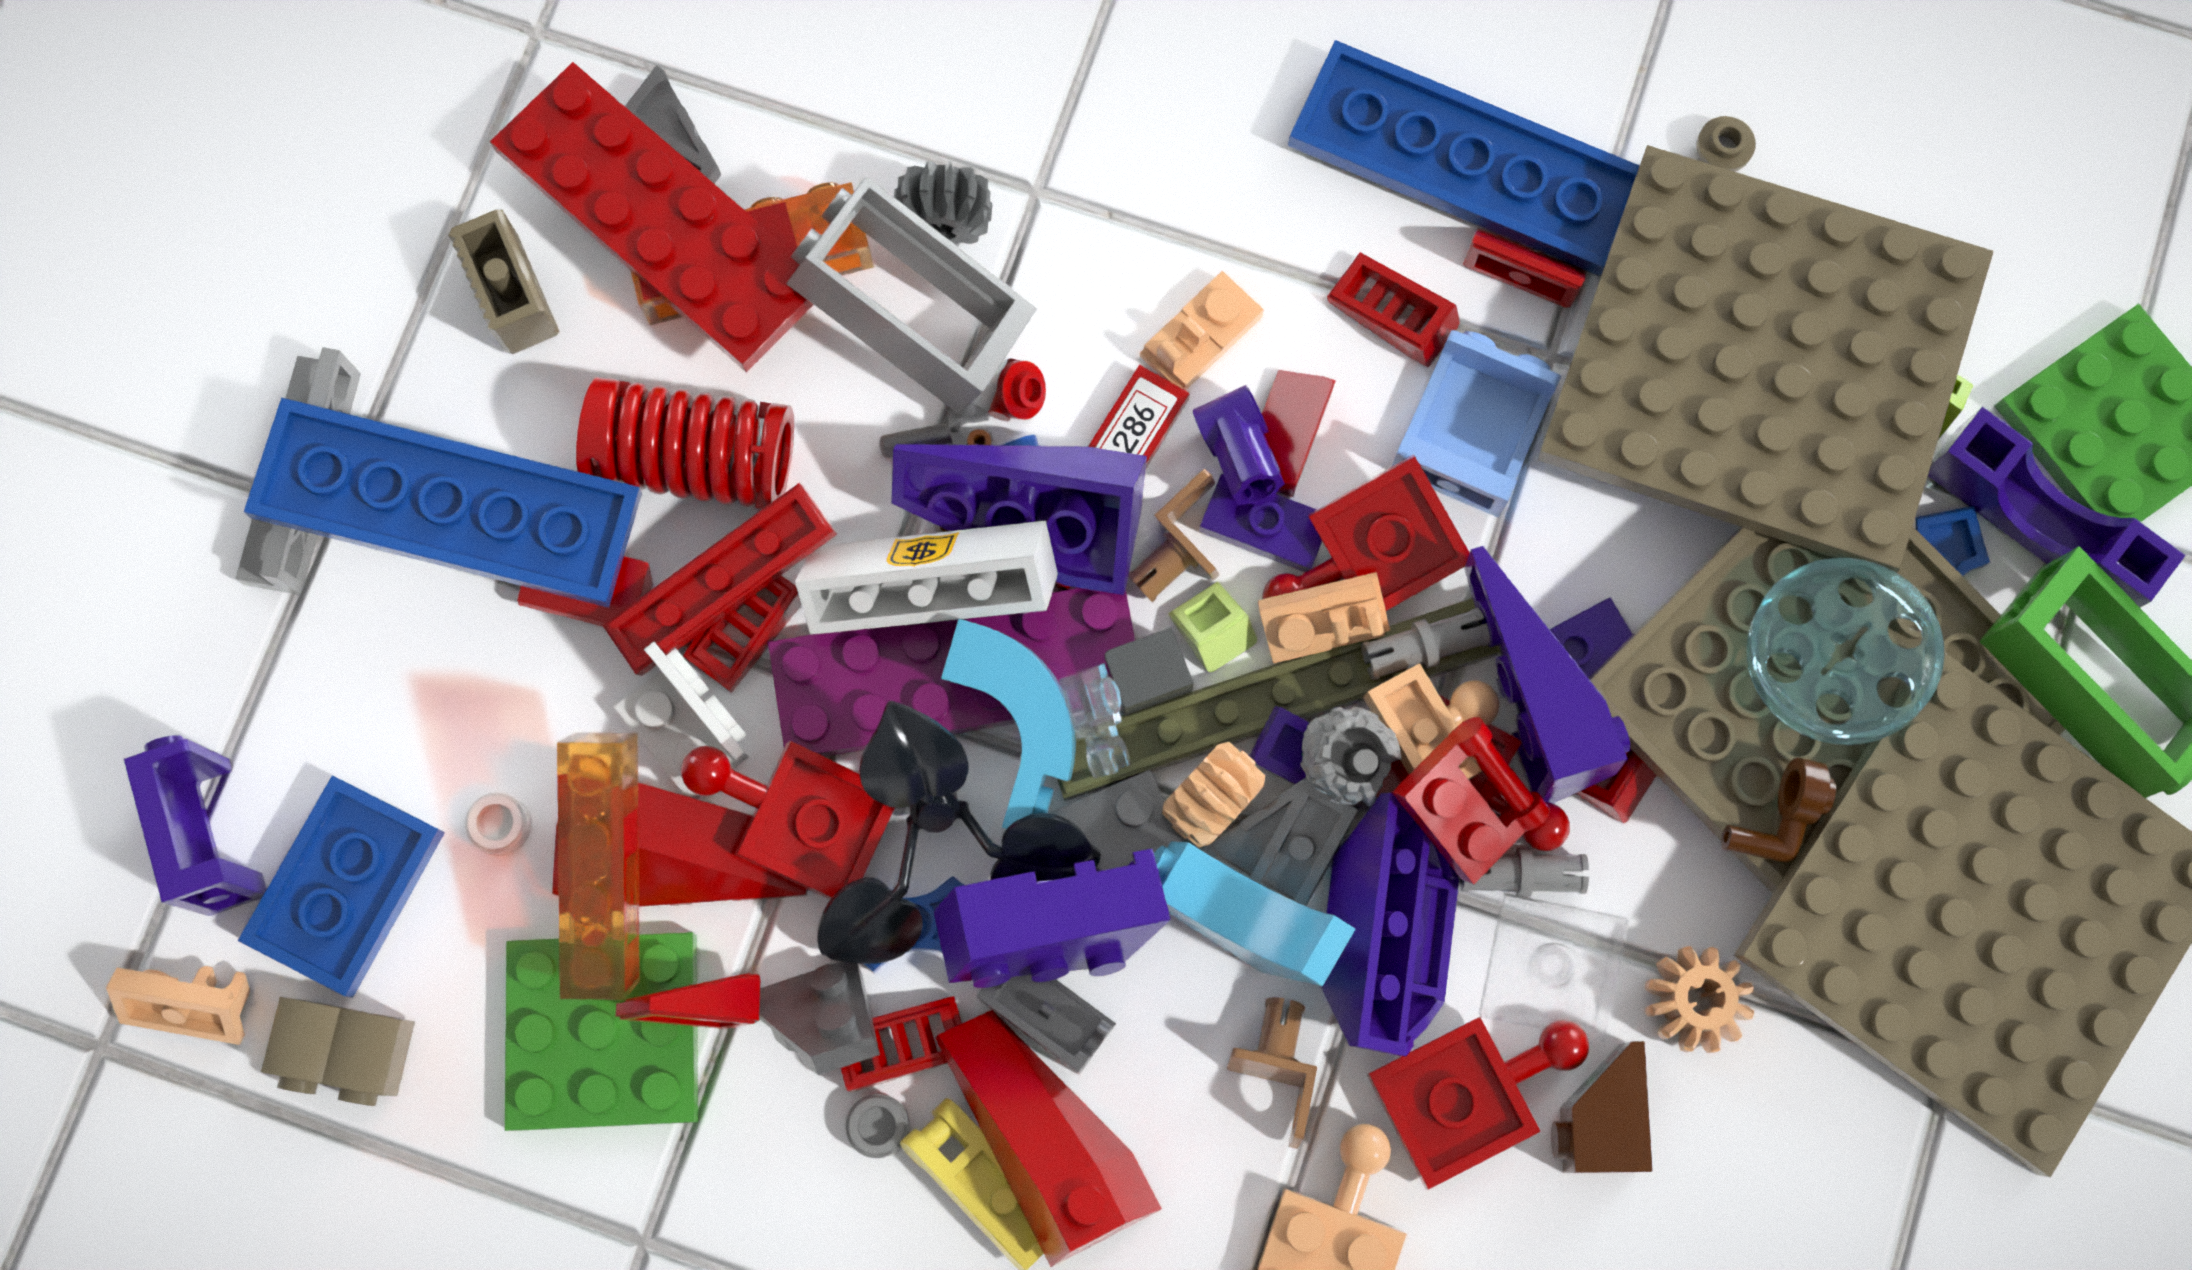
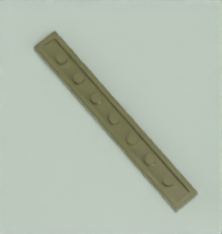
(1242, 705)

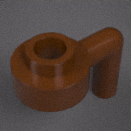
(1802, 798)

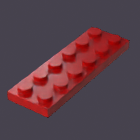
(656, 214)

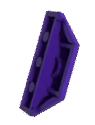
(1403, 911)

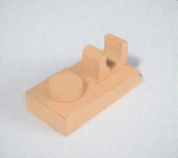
(1202, 332)
(1324, 617)
(190, 1009)

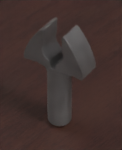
(940, 434)

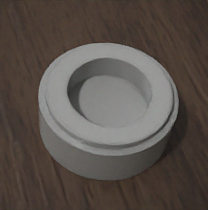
(877, 1125)

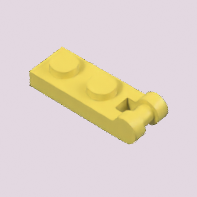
(974, 1181)

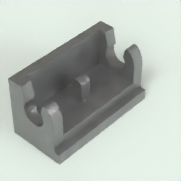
(1051, 1017)

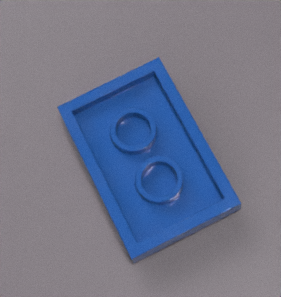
(341, 887)

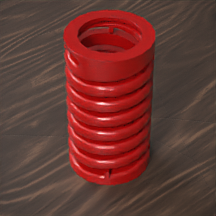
(686, 432)

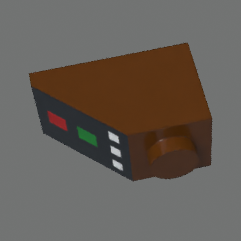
(1607, 1118)

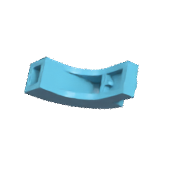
(1032, 696)

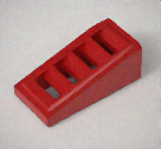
(1426, 304)
(774, 621)
(709, 1004)
(947, 1007)

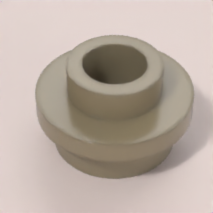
(1714, 153)

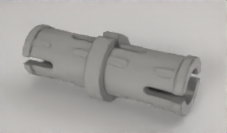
(1425, 643)
(1530, 873)

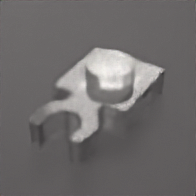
(1094, 712)

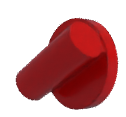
(1018, 391)

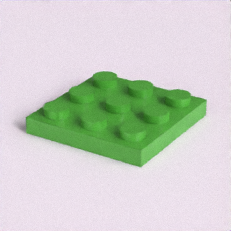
(2112, 418)
(580, 1063)

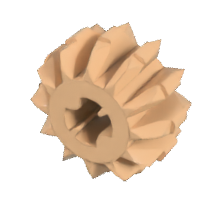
(1213, 794)
(1724, 995)

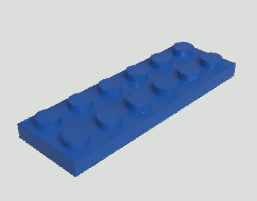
(1465, 157)
(443, 502)

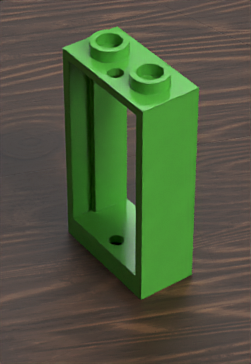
(2073, 696)

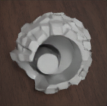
(1348, 755)

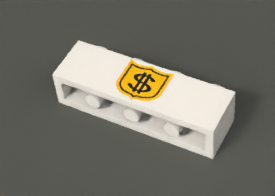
(928, 578)

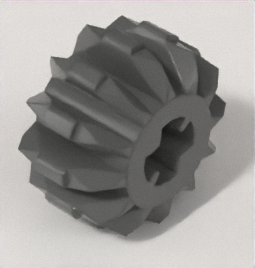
(948, 200)

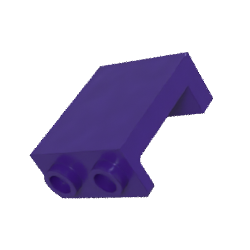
(178, 829)

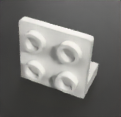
(676, 720)

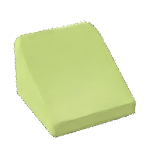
(1214, 627)

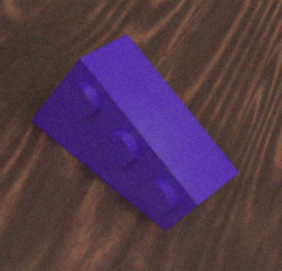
(1053, 925)

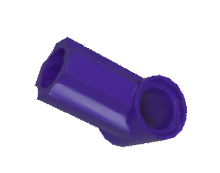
(1236, 436)

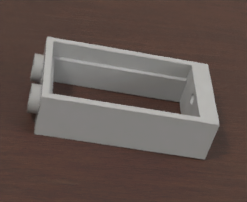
(936, 261)

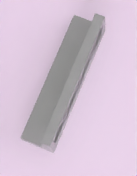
(278, 555)

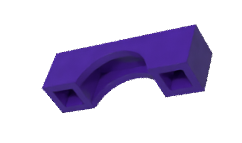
(1996, 473)

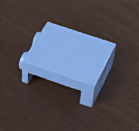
(1478, 420)

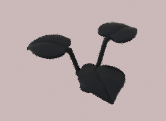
(922, 767)

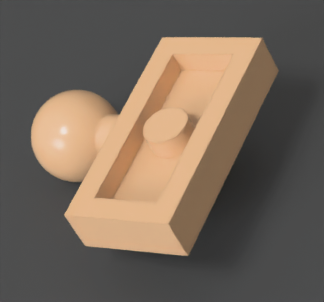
(1420, 717)

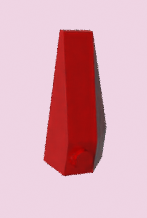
(691, 856)
(1054, 1151)

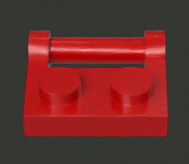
(1455, 812)

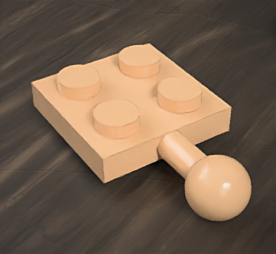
(1330, 1237)

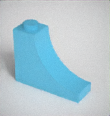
(1249, 918)

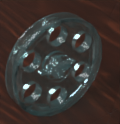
(1875, 652)

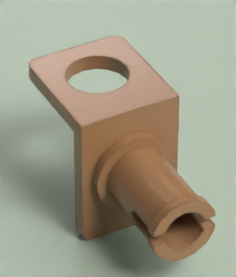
(1177, 550)
(1276, 1060)

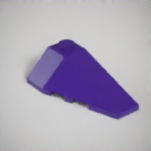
(1080, 491)
(1561, 715)

